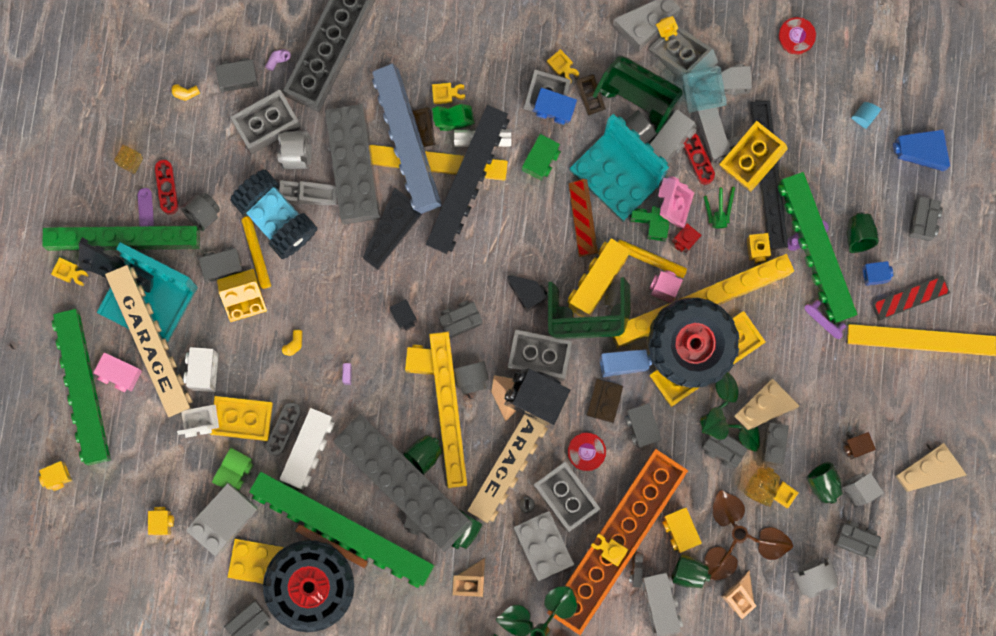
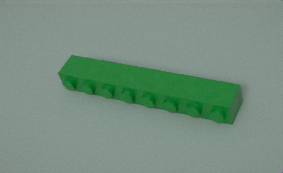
(134, 237)
(817, 248)
(81, 387)

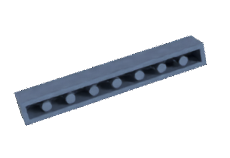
(406, 139)

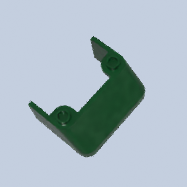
(641, 88)
(564, 325)

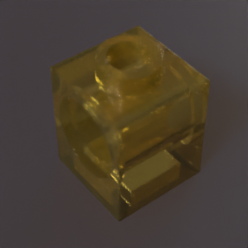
(128, 159)

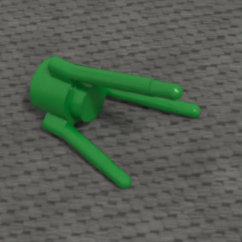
(719, 219)

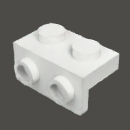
(199, 420)

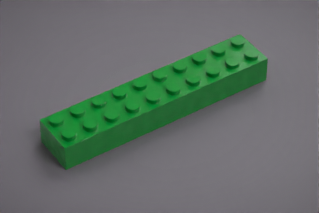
(342, 529)

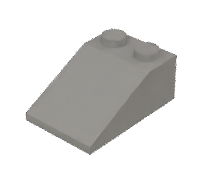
(683, 53)
(222, 520)

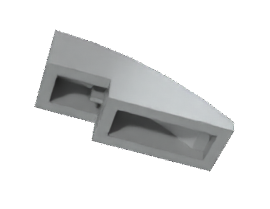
(308, 193)

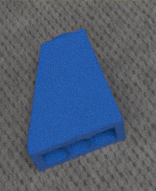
(923, 149)

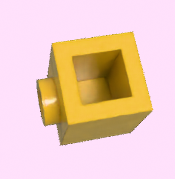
(758, 247)
(55, 476)
(160, 521)

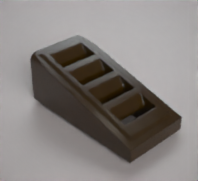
(581, 89)

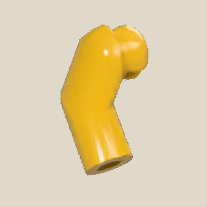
(184, 94)
(295, 345)

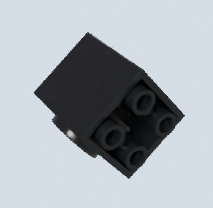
(537, 396)

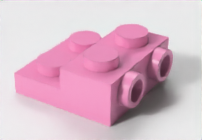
(676, 201)

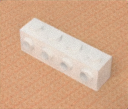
(306, 449)

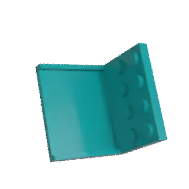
(621, 168)
(168, 298)

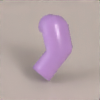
(277, 57)

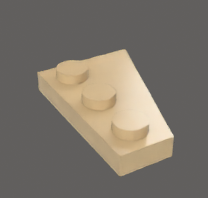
(766, 405)
(931, 469)

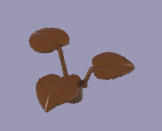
(728, 510)

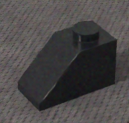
(527, 292)

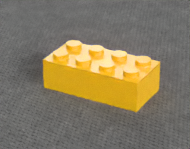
(601, 275)

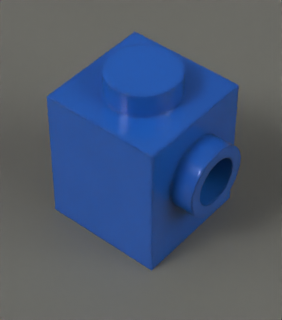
(877, 273)

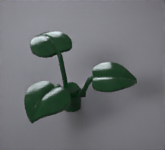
(715, 423)
(517, 617)

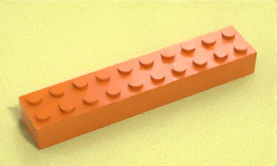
(626, 526)

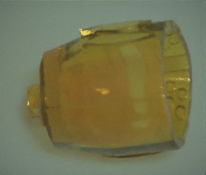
(763, 486)

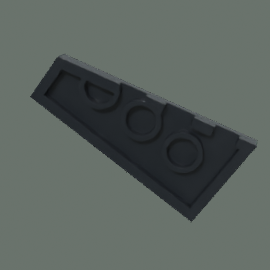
(391, 229)
(98, 262)

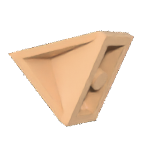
(499, 389)
(470, 581)
(741, 596)

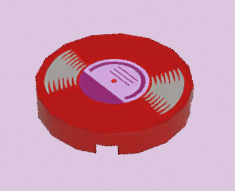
(797, 35)
(586, 452)

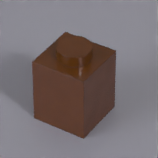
(859, 446)

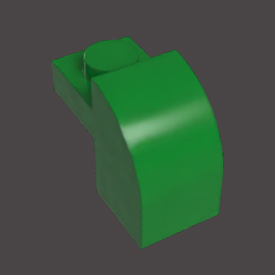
(453, 118)
(658, 225)

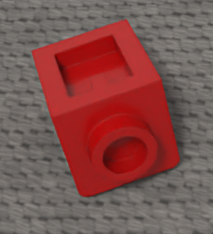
(686, 238)

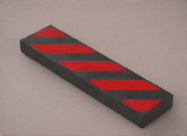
(910, 298)

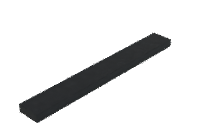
(769, 185)

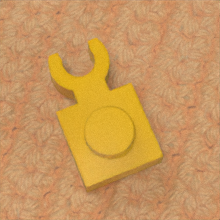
(667, 27)
(561, 64)
(444, 93)
(67, 271)
(611, 551)

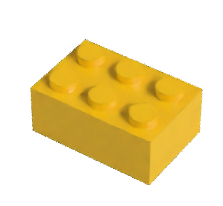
(753, 156)

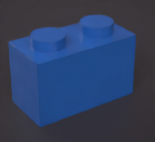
(554, 106)

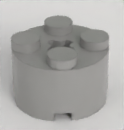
(295, 150)
(816, 577)

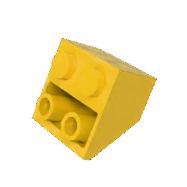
(241, 295)

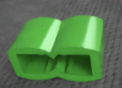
(233, 469)

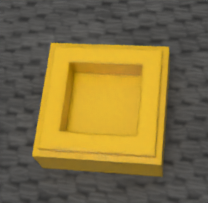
(785, 495)

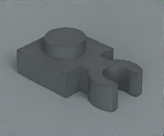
(635, 576)

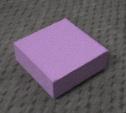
(347, 374)

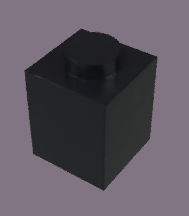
(403, 315)

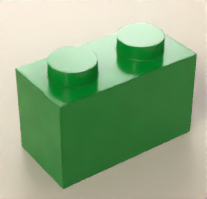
(541, 157)

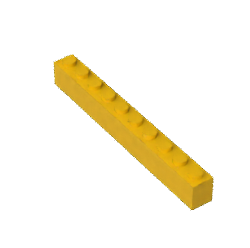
(717, 293)

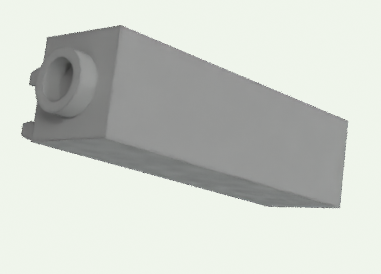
(714, 135)

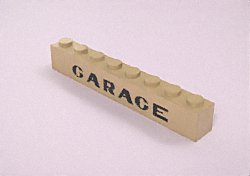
(148, 340)
(506, 468)

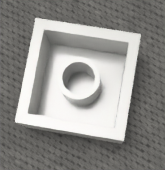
(201, 369)

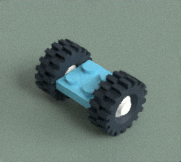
(273, 214)

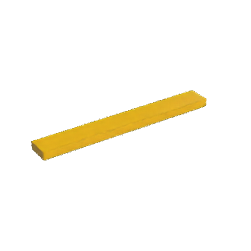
(438, 162)
(921, 340)
(448, 409)

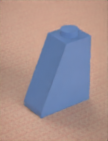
(624, 363)

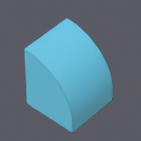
(866, 114)

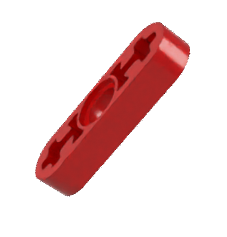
(708, 169)
(163, 201)

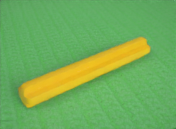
(256, 252)
(654, 260)

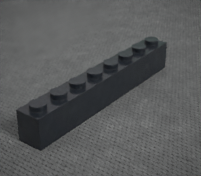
(467, 179)

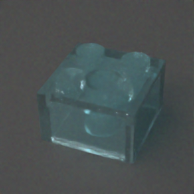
(703, 89)

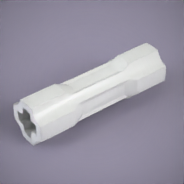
(463, 138)

